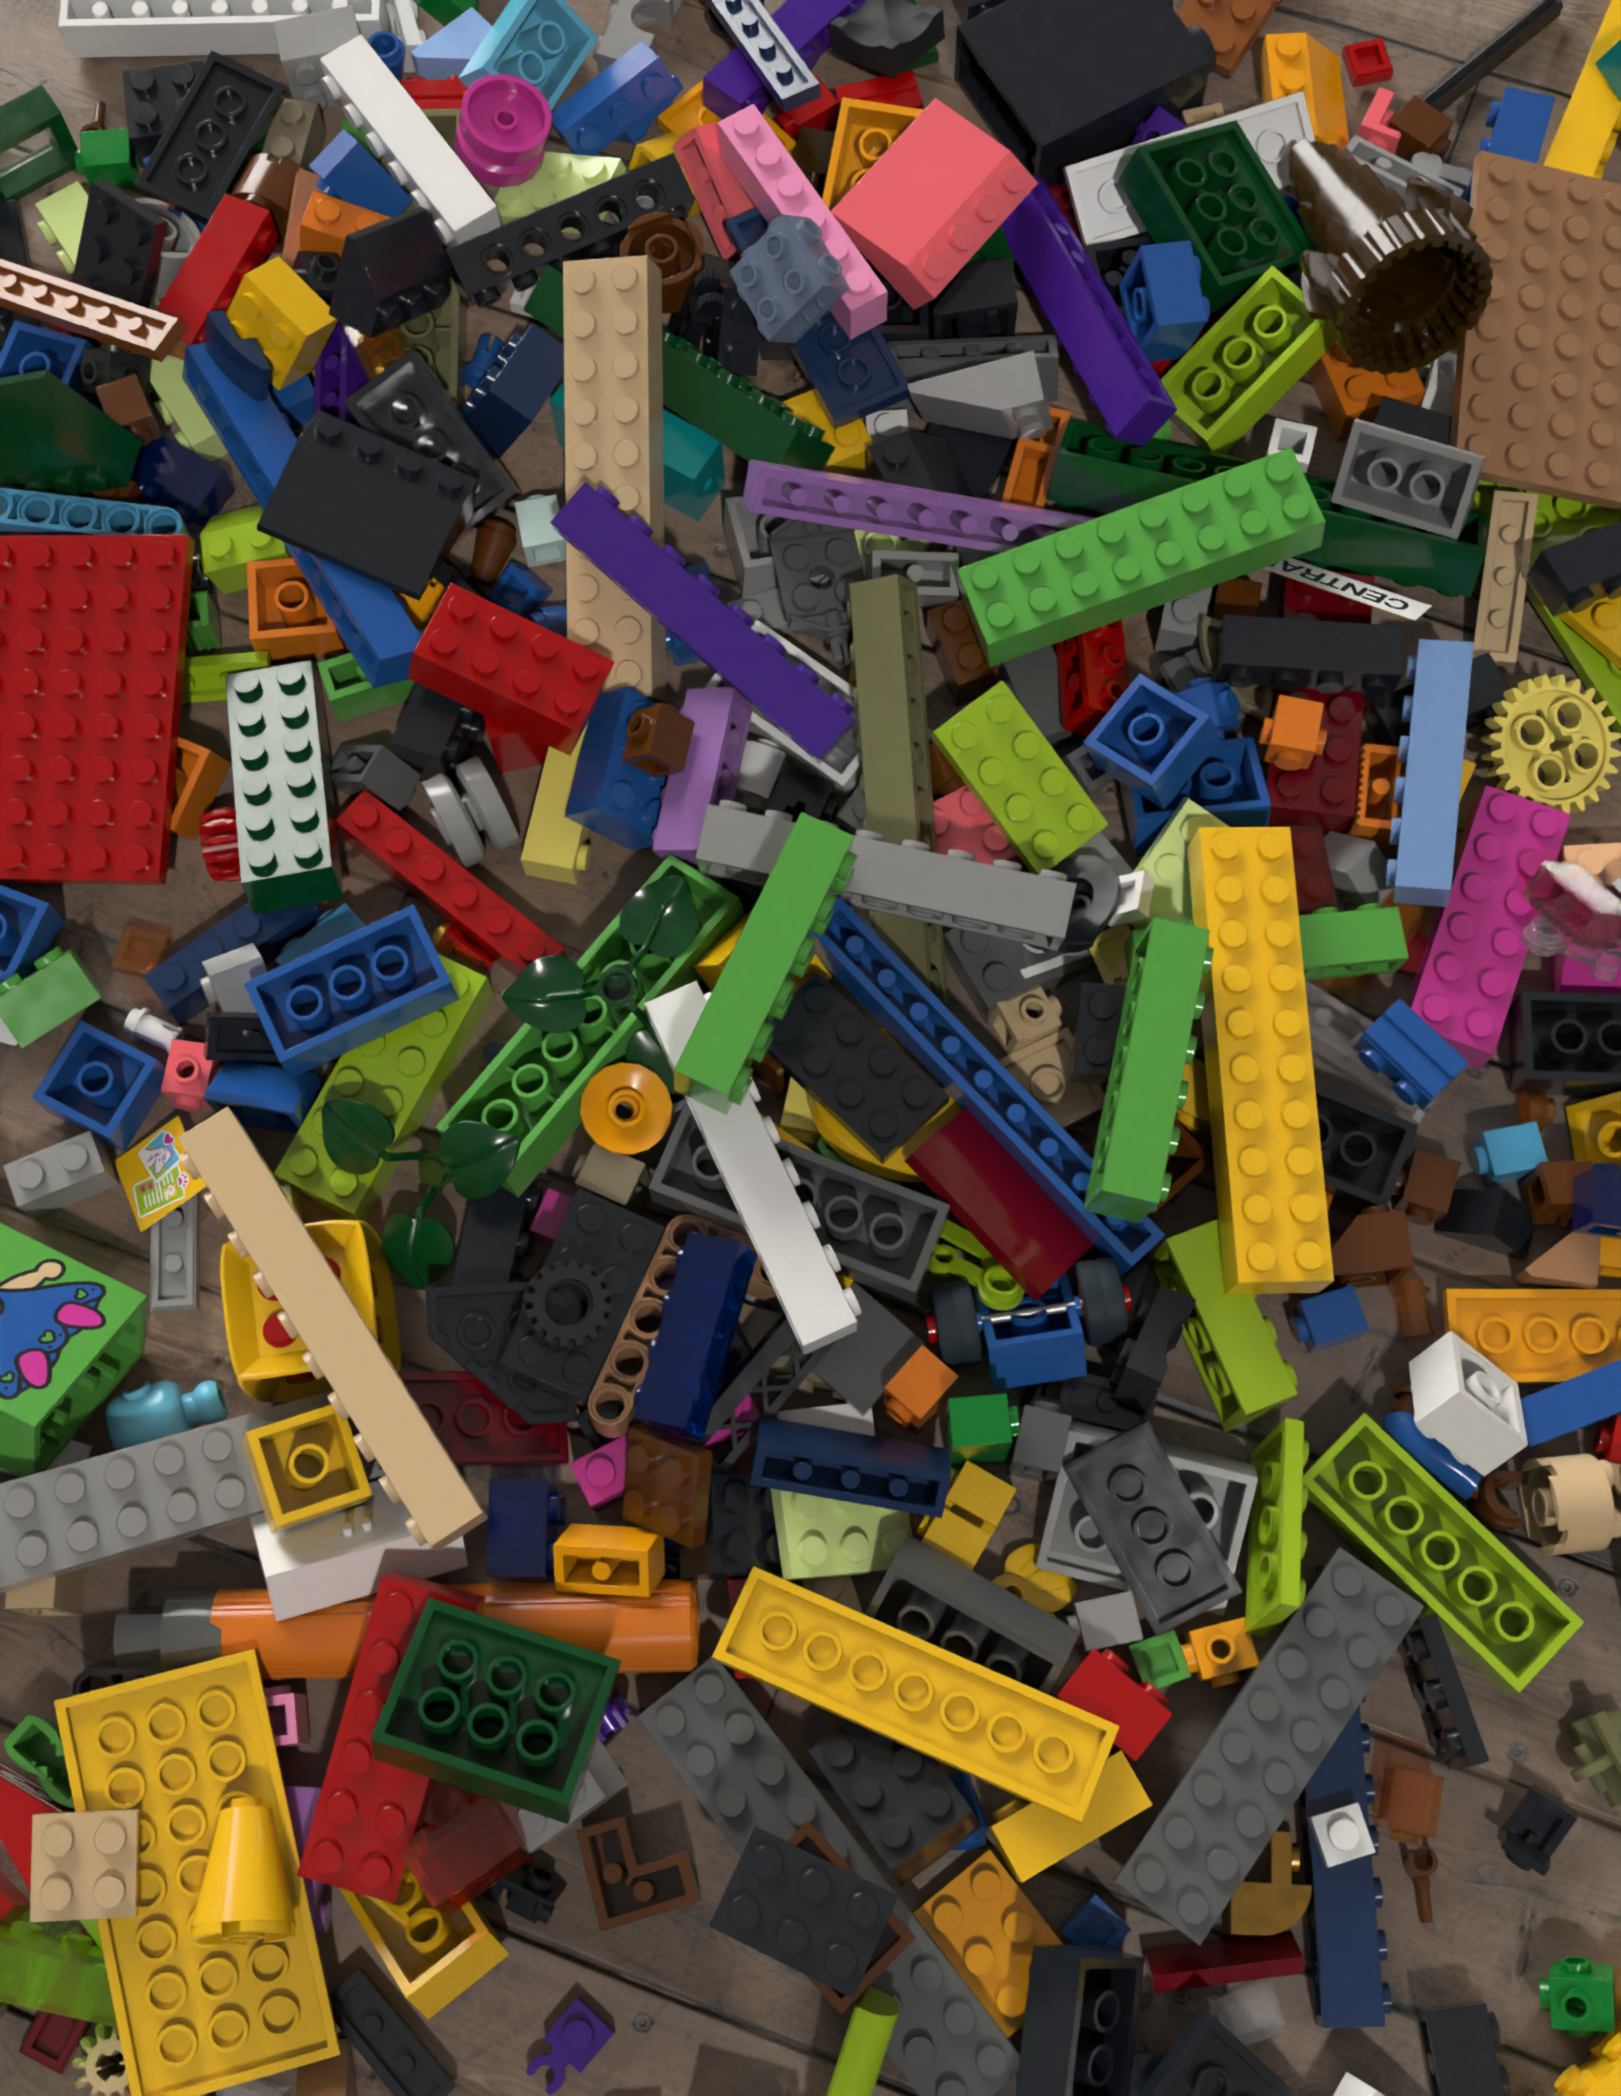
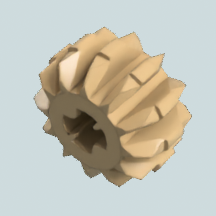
(98, 2063)

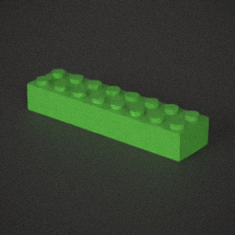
(1141, 557)
(540, 1075)

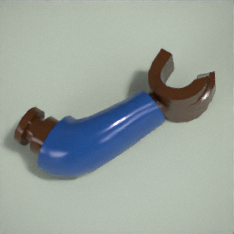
(1448, 1472)

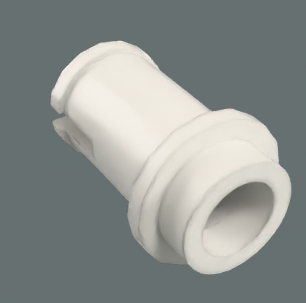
(153, 1030)

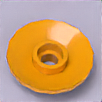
(639, 1090)

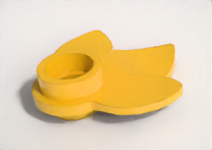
(1036, 1586)

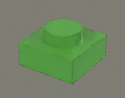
(1159, 1660)

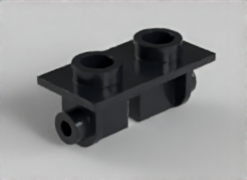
(532, 1890)

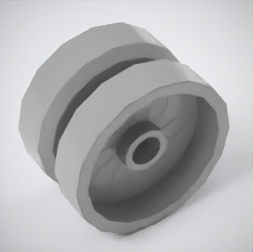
(470, 812)

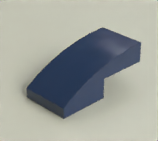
(238, 359)

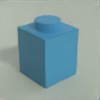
(1507, 1153)

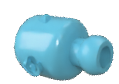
(162, 1411)

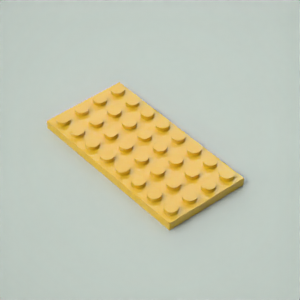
(180, 1753)

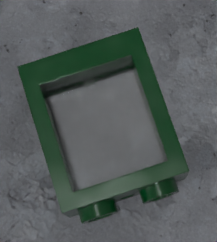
(32, 144)

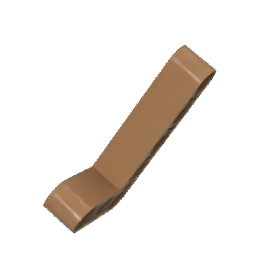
(634, 1343)

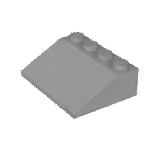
(1217, 1485)

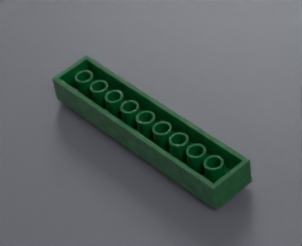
(1109, 475)

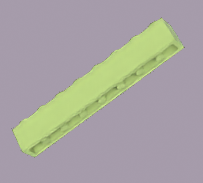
(63, 224)

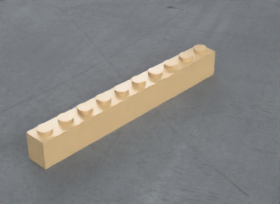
(333, 1331)

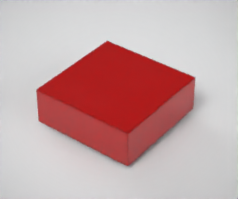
(1367, 62)

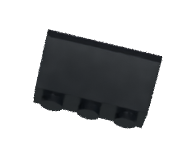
(391, 274)

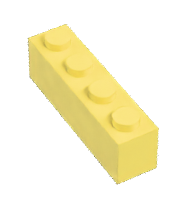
(554, 844)

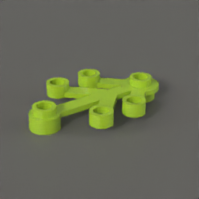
(987, 1280)

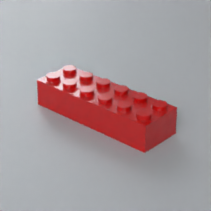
(364, 1804)

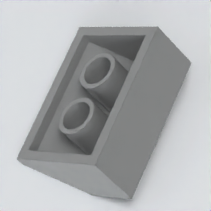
(1408, 479)

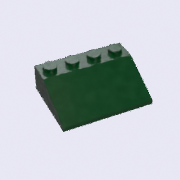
(1220, 199)
(59, 439)
(495, 1710)

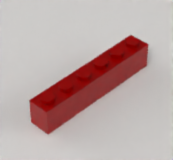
(444, 885)

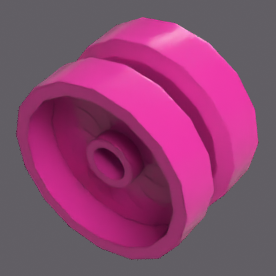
(503, 130)

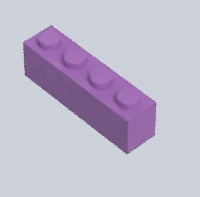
(709, 770)

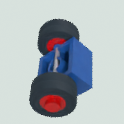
(1037, 1338)

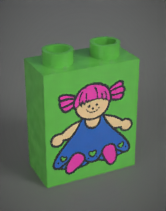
(62, 1348)

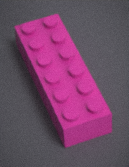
(1477, 941)

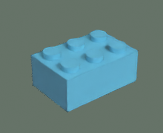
(536, 43)

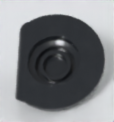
(1093, 901)

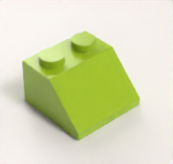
(231, 542)

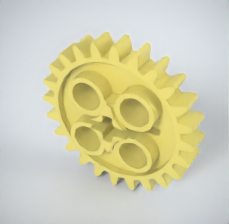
(1583, 731)

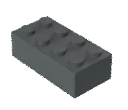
(971, 1617)

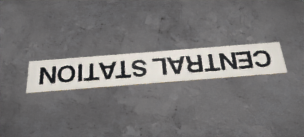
(1350, 588)

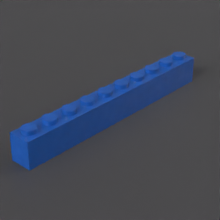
(260, 444)
(975, 1080)

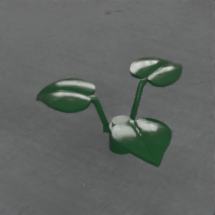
(552, 991)
(468, 1155)

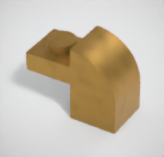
(1271, 1904)

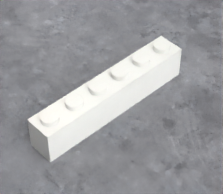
(408, 142)

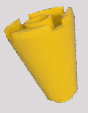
(244, 1881)

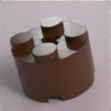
(269, 187)
(673, 247)

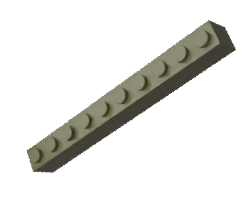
(896, 750)

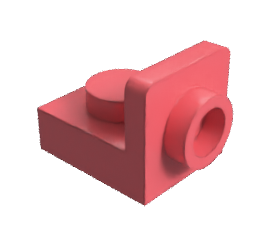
(1376, 122)

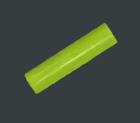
(865, 2044)

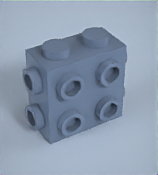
(789, 278)

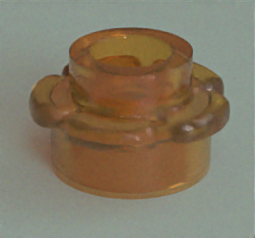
(1536, 1107)

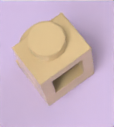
(1016, 1028)

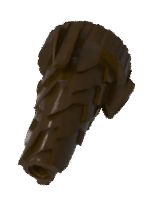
(1386, 270)

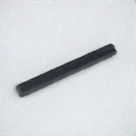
(1493, 54)

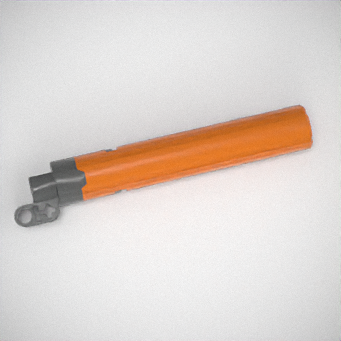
(208, 1624)

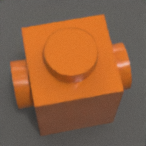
(1293, 733)

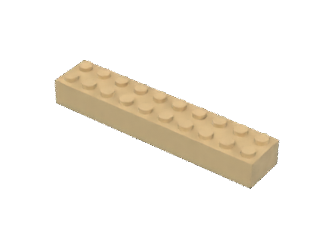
(616, 443)

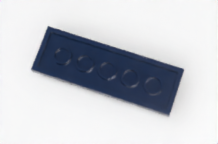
(845, 374)

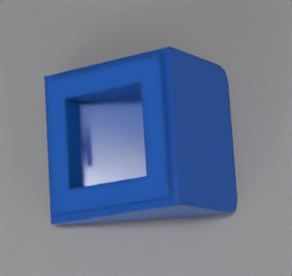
(520, 590)

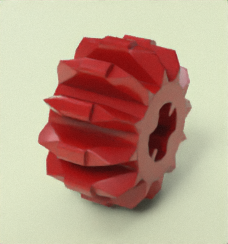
(220, 844)

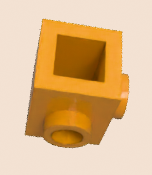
(1219, 1652)

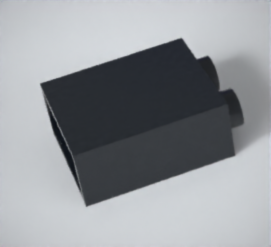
(1078, 75)

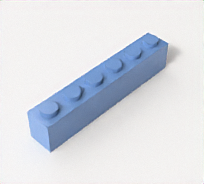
(1432, 773)

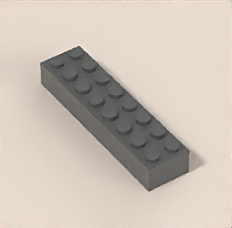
(1268, 1745)

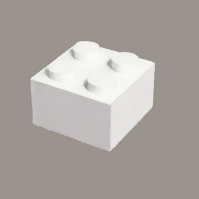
(1467, 1404)

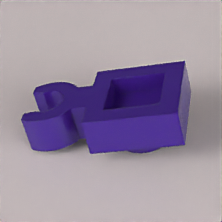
(615, 1715)
(574, 2040)

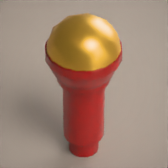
(450, 939)

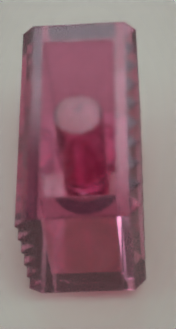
(1576, 904)

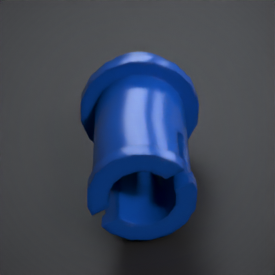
(481, 360)

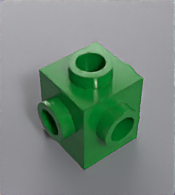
(1580, 1996)

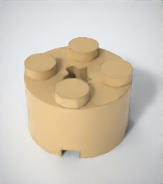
(1569, 1504)

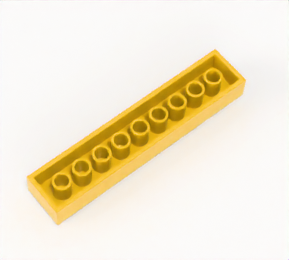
(1260, 1064)

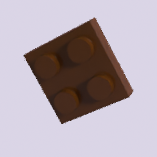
(667, 1485)

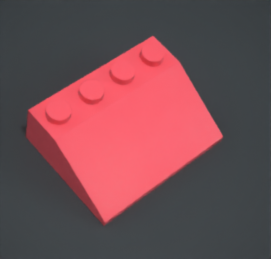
(932, 202)

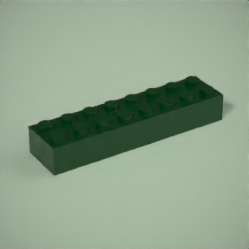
(711, 395)

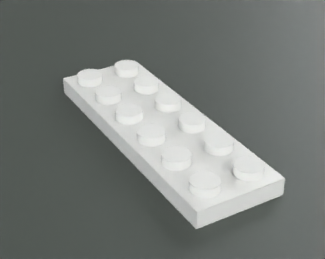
(1106, 211)

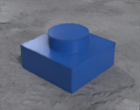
(1095, 1924)

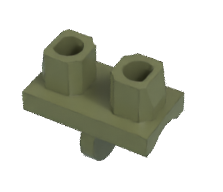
(1599, 1753)

